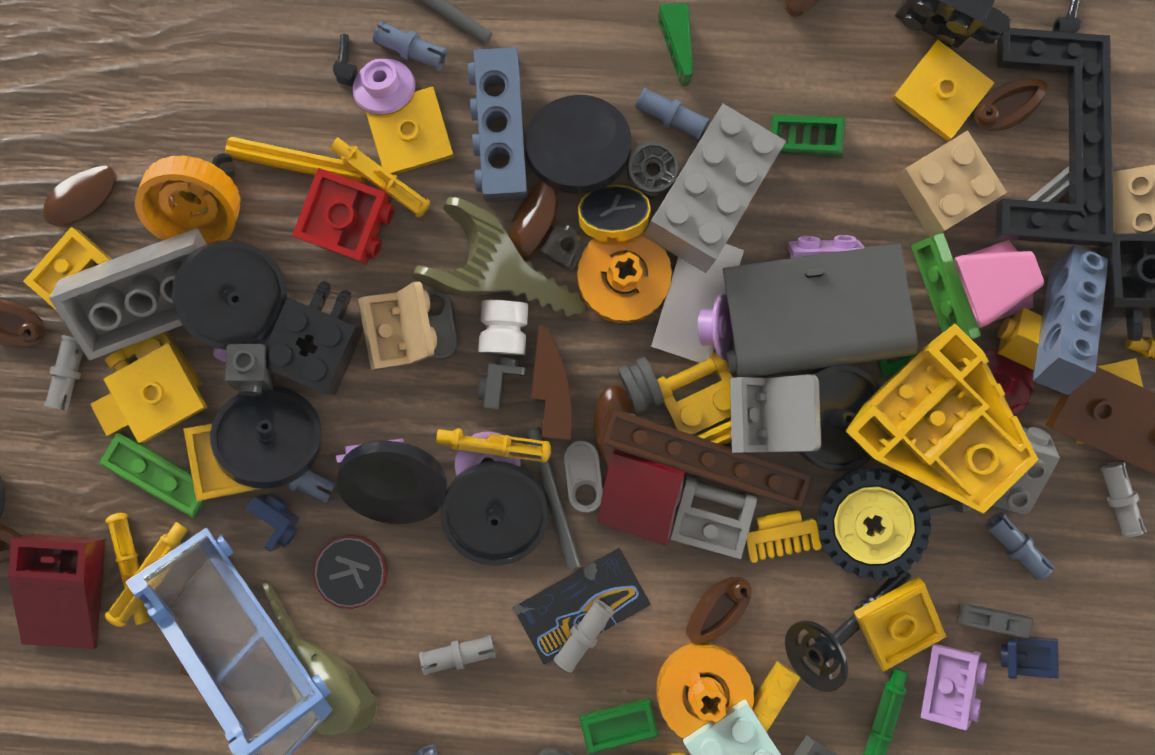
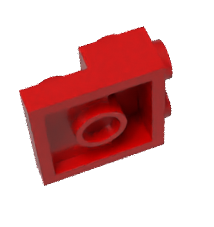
(344, 217)

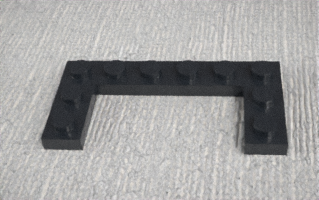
(1090, 206)

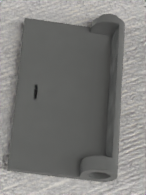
(803, 323)

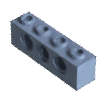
(501, 68)
(1071, 320)

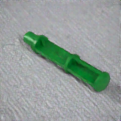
(887, 714)

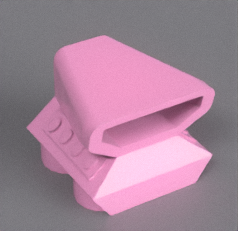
(998, 281)

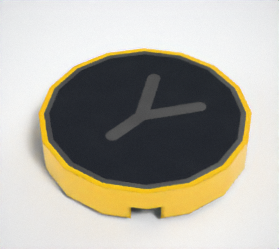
(614, 213)

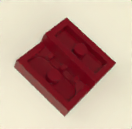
(640, 497)

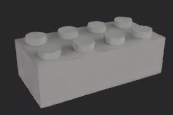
(714, 188)
(124, 296)

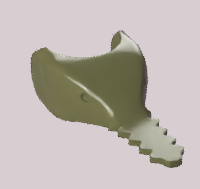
(495, 265)
(350, 696)

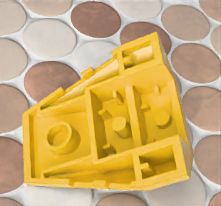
(947, 424)

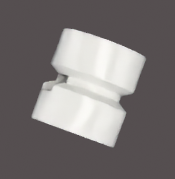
(504, 327)

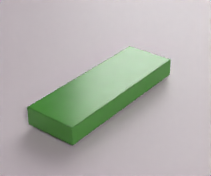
(944, 285)
(152, 473)

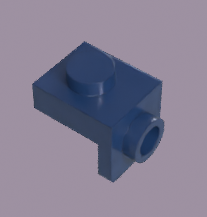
(274, 512)
(1031, 657)

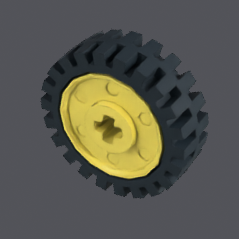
(874, 551)

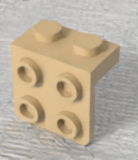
(1134, 201)
(397, 327)

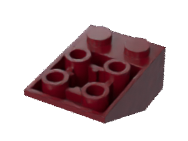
(57, 589)

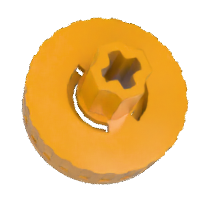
(193, 187)
(649, 272)
(684, 669)

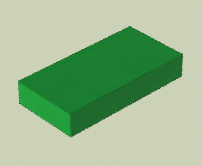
(618, 726)

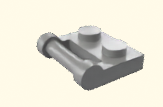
(710, 529)

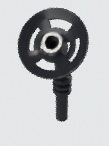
(830, 646)

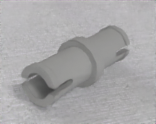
(64, 374)
(1123, 499)
(583, 636)
(457, 655)

